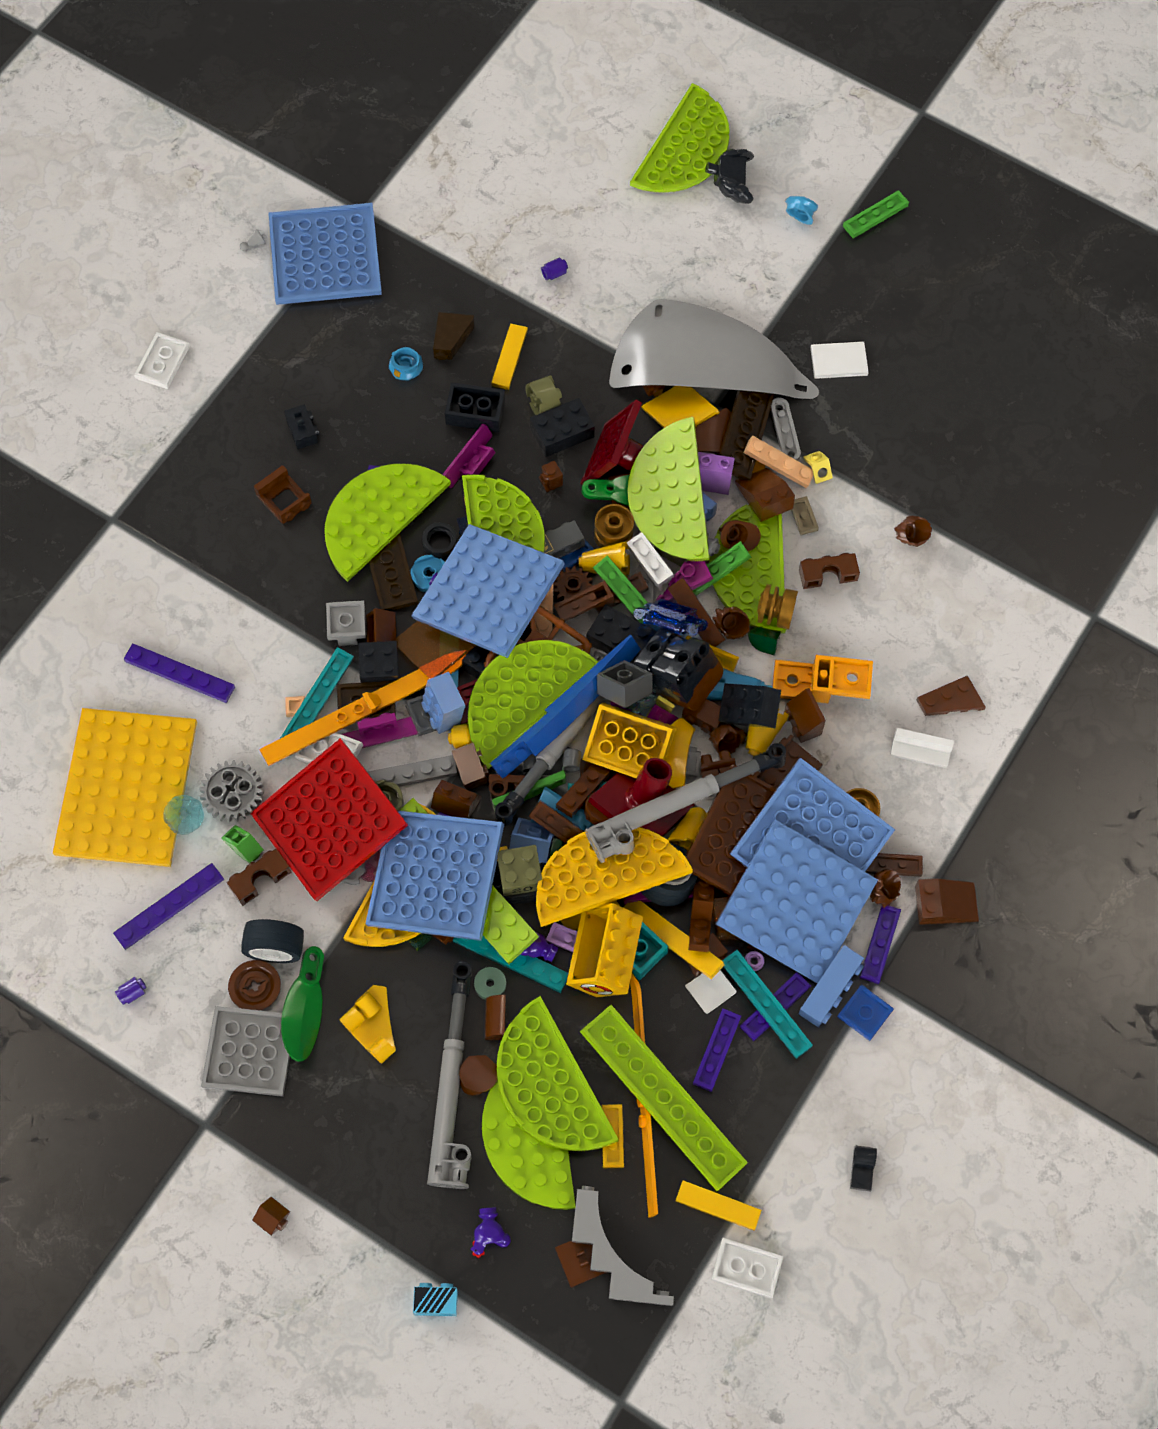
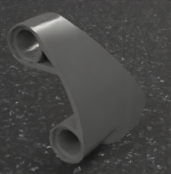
(569, 762)

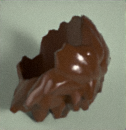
(913, 531)
(732, 622)
(727, 738)
(886, 888)

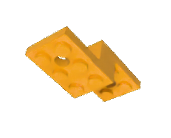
(824, 677)

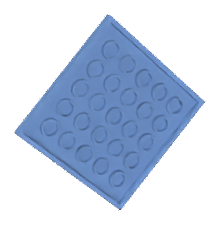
(324, 253)
(488, 590)
(821, 813)
(436, 876)
(796, 901)

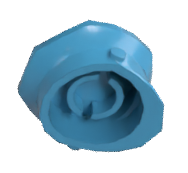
(801, 208)
(405, 364)

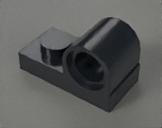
(862, 1168)

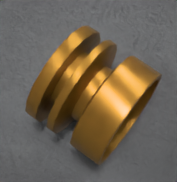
(777, 606)

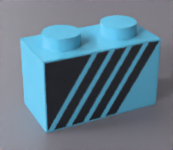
(435, 1300)

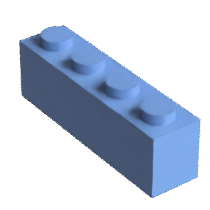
(831, 985)

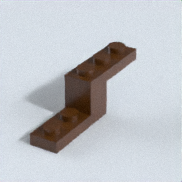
(596, 598)
(701, 916)

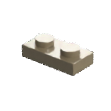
(804, 516)

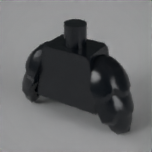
(731, 174)

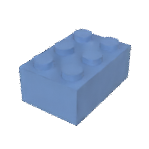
(443, 703)

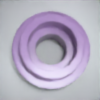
(755, 955)

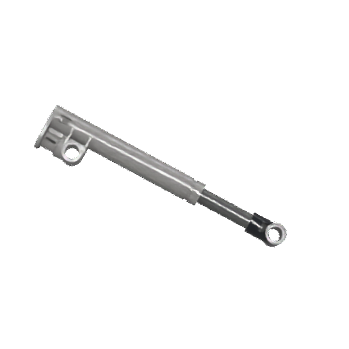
(546, 759)
(609, 834)
(444, 1165)

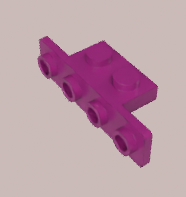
(472, 457)
(382, 729)

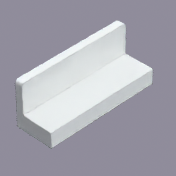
(650, 560)
(921, 748)

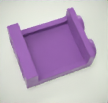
(715, 472)

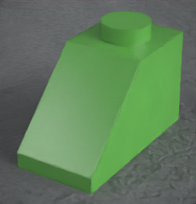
(243, 844)

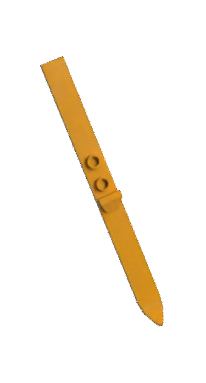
(347, 715)
(645, 1117)

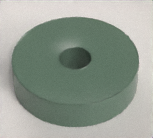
(489, 974)

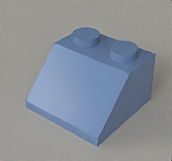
(528, 834)

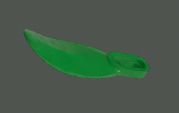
(618, 494)
(303, 1007)

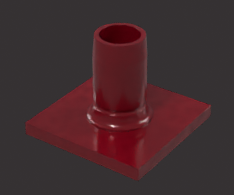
(614, 445)
(627, 792)

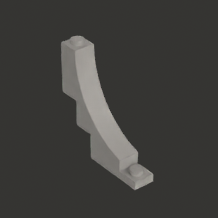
(624, 1282)

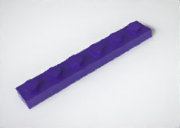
(179, 673)
(168, 906)

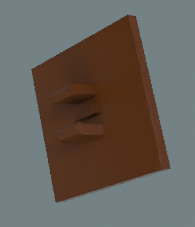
(576, 1262)

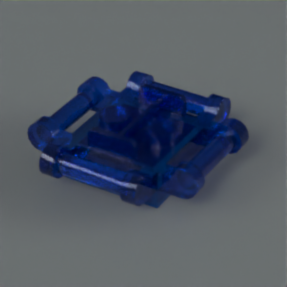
(671, 617)

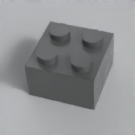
(624, 683)

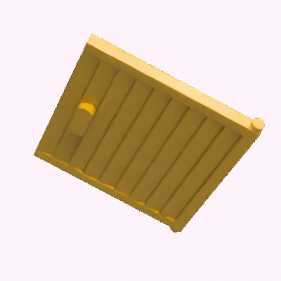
(678, 404)

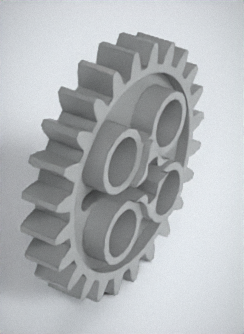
(216, 782)

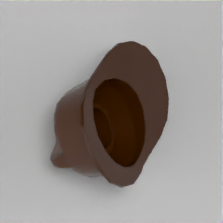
(736, 531)

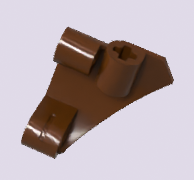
(712, 432)

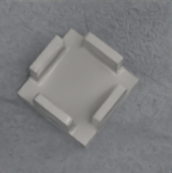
(346, 622)

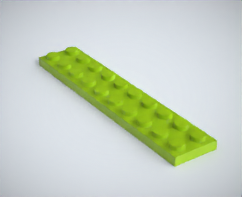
(503, 925)
(664, 1097)

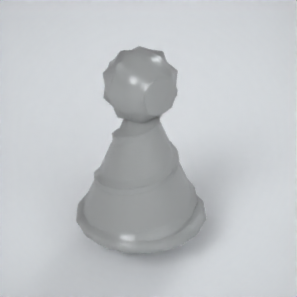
(256, 239)

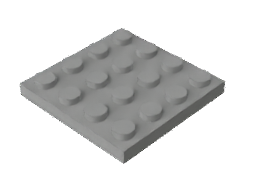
(246, 1052)

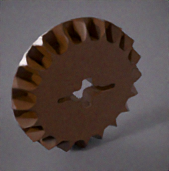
(242, 979)

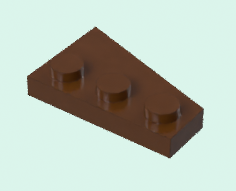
(952, 697)

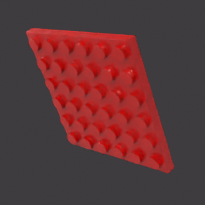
(329, 819)

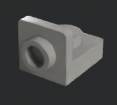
(693, 761)

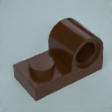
(506, 783)

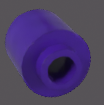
(554, 269)
(131, 990)

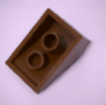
(766, 494)
(946, 901)

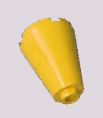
(615, 552)
(761, 738)
(688, 827)

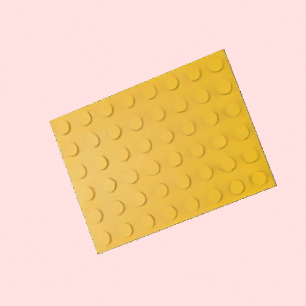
(119, 784)

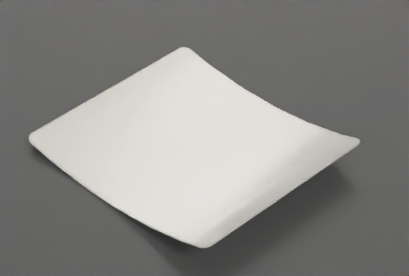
(710, 992)

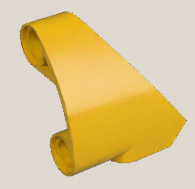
(679, 751)
(371, 1023)

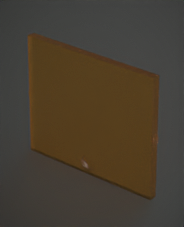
(431, 648)

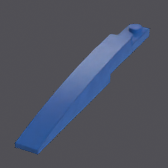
(562, 711)

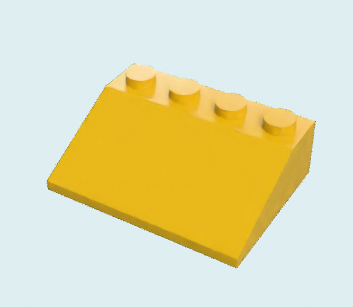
(626, 740)

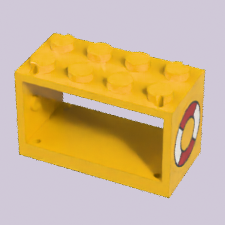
(605, 951)

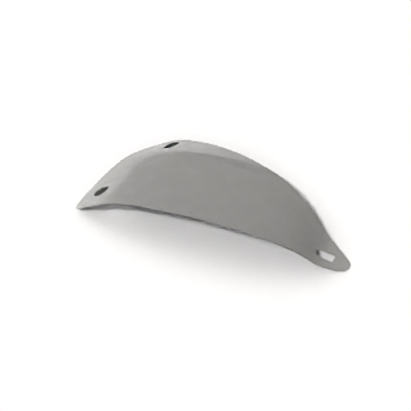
(703, 350)

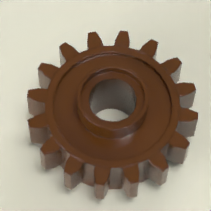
(571, 578)

